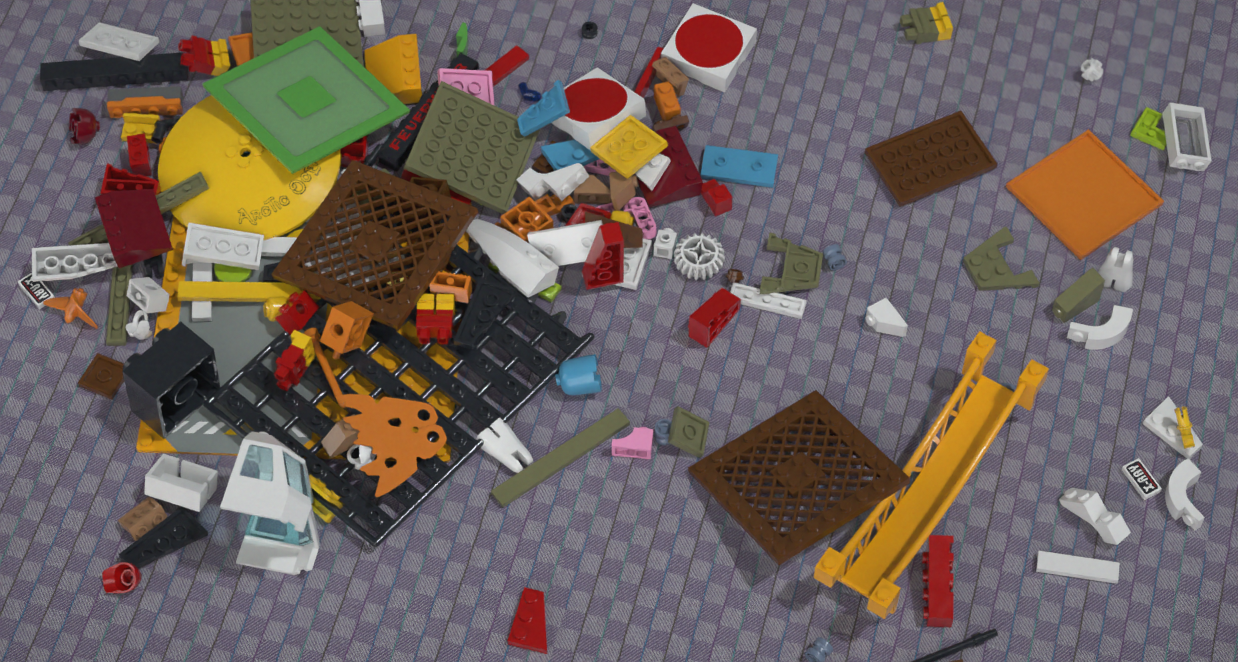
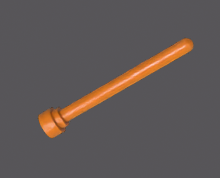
(314, 334)

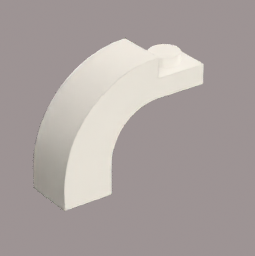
(1105, 335)
(1176, 499)

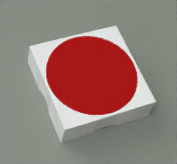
(709, 46)
(598, 106)

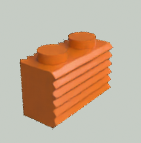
(666, 100)
(452, 284)

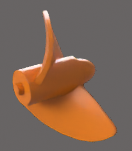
(72, 306)

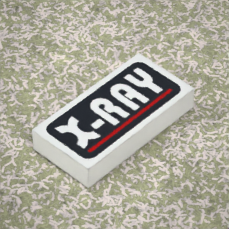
(35, 290)
(1141, 479)

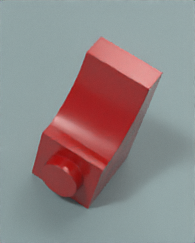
(717, 197)

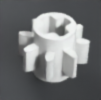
(1091, 69)

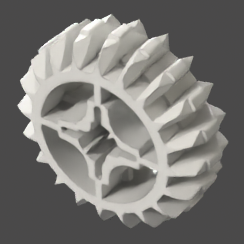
(687, 256)

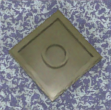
(688, 432)

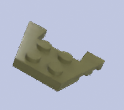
(990, 268)
(800, 269)

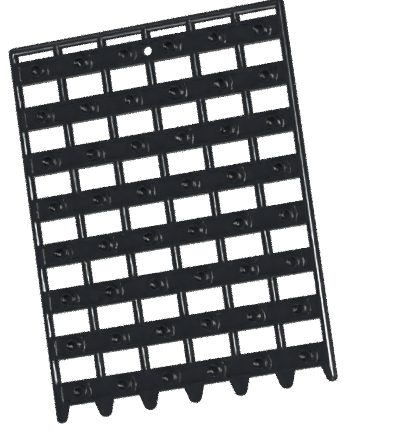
(389, 384)

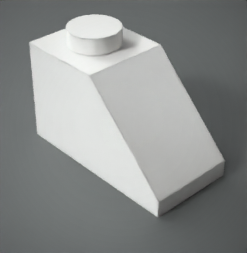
(886, 319)

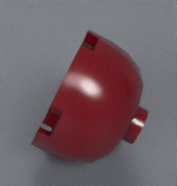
(83, 126)

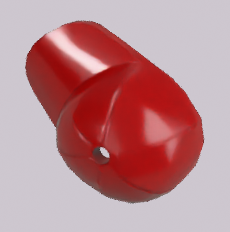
(121, 578)

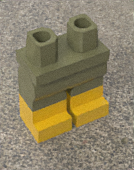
(927, 24)

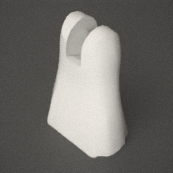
(1118, 267)
(505, 446)

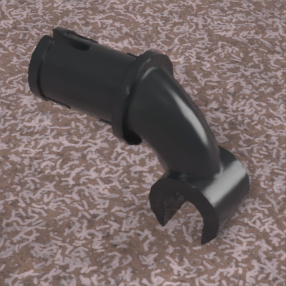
(161, 127)

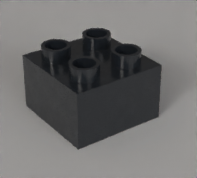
(171, 378)

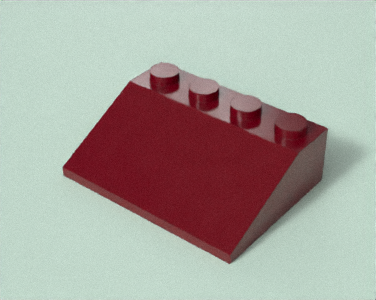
(681, 176)
(133, 225)

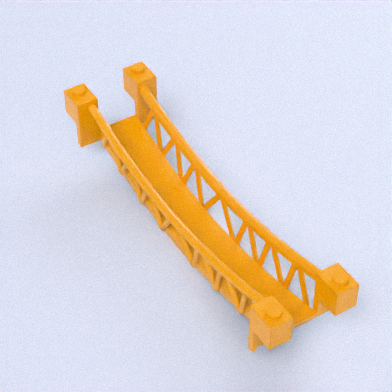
(936, 484)

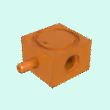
(526, 218)
(346, 328)

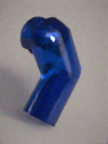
(528, 94)

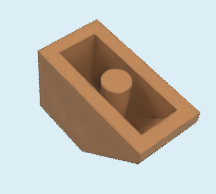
(622, 189)
(592, 192)
(339, 438)

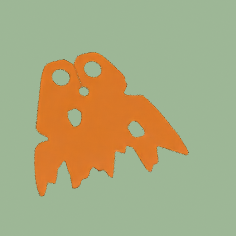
(392, 440)

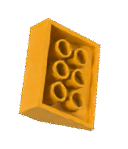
(397, 66)

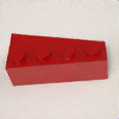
(939, 581)

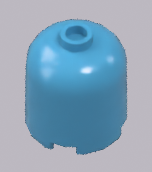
(579, 376)

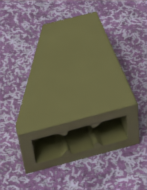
(1079, 296)

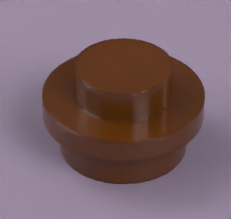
(734, 275)

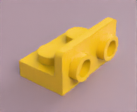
(139, 124)

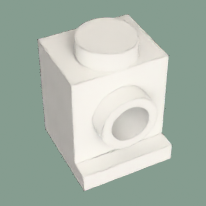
(665, 243)

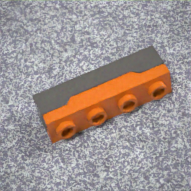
(145, 101)

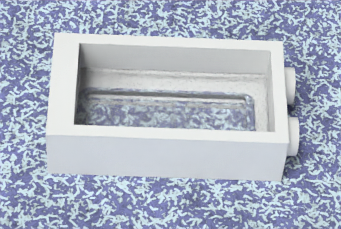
(1186, 137)

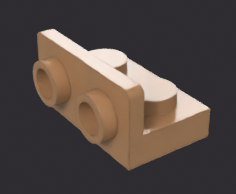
(669, 72)
(142, 518)

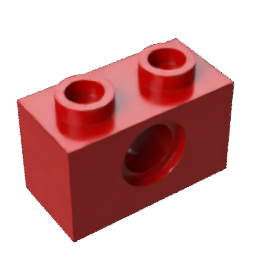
(139, 155)
(296, 312)

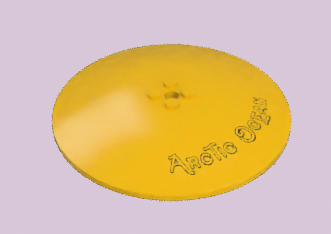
(243, 192)

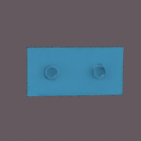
(739, 166)

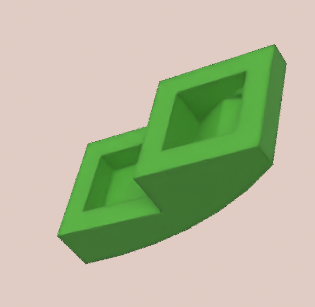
(462, 40)

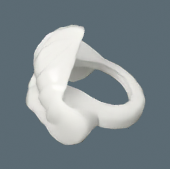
(141, 330)
(365, 456)

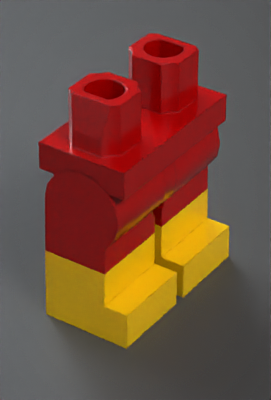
(204, 55)
(435, 325)
(294, 360)

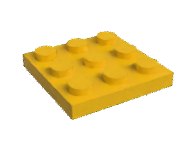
(628, 146)

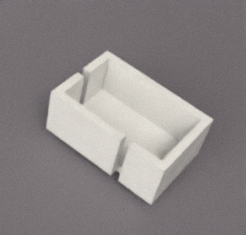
(189, 491)

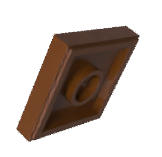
(103, 376)

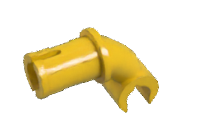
(1185, 427)

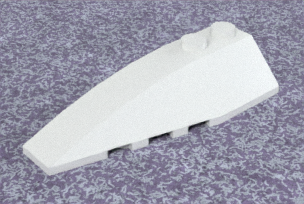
(515, 258)
(70, 261)

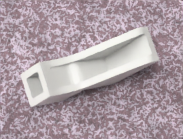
(560, 182)
(1091, 508)

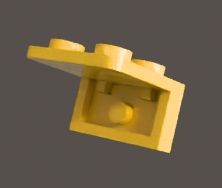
(329, 495)

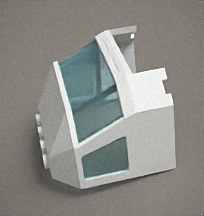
(277, 493)

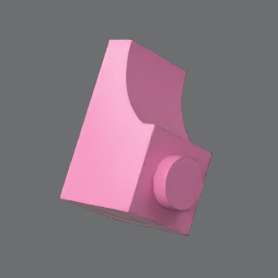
(635, 445)

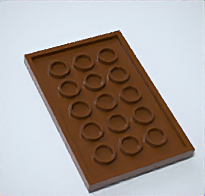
(930, 158)

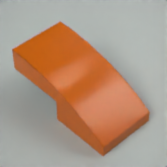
(553, 205)

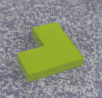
(1147, 130)

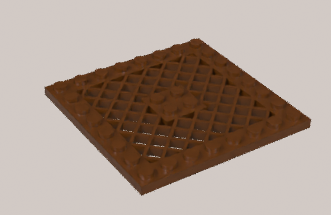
(375, 243)
(798, 476)

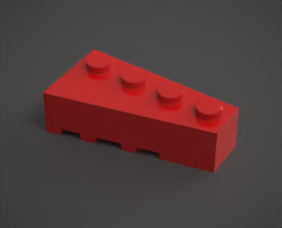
(606, 258)

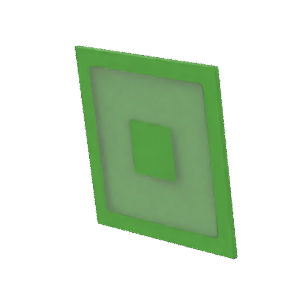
(306, 99)

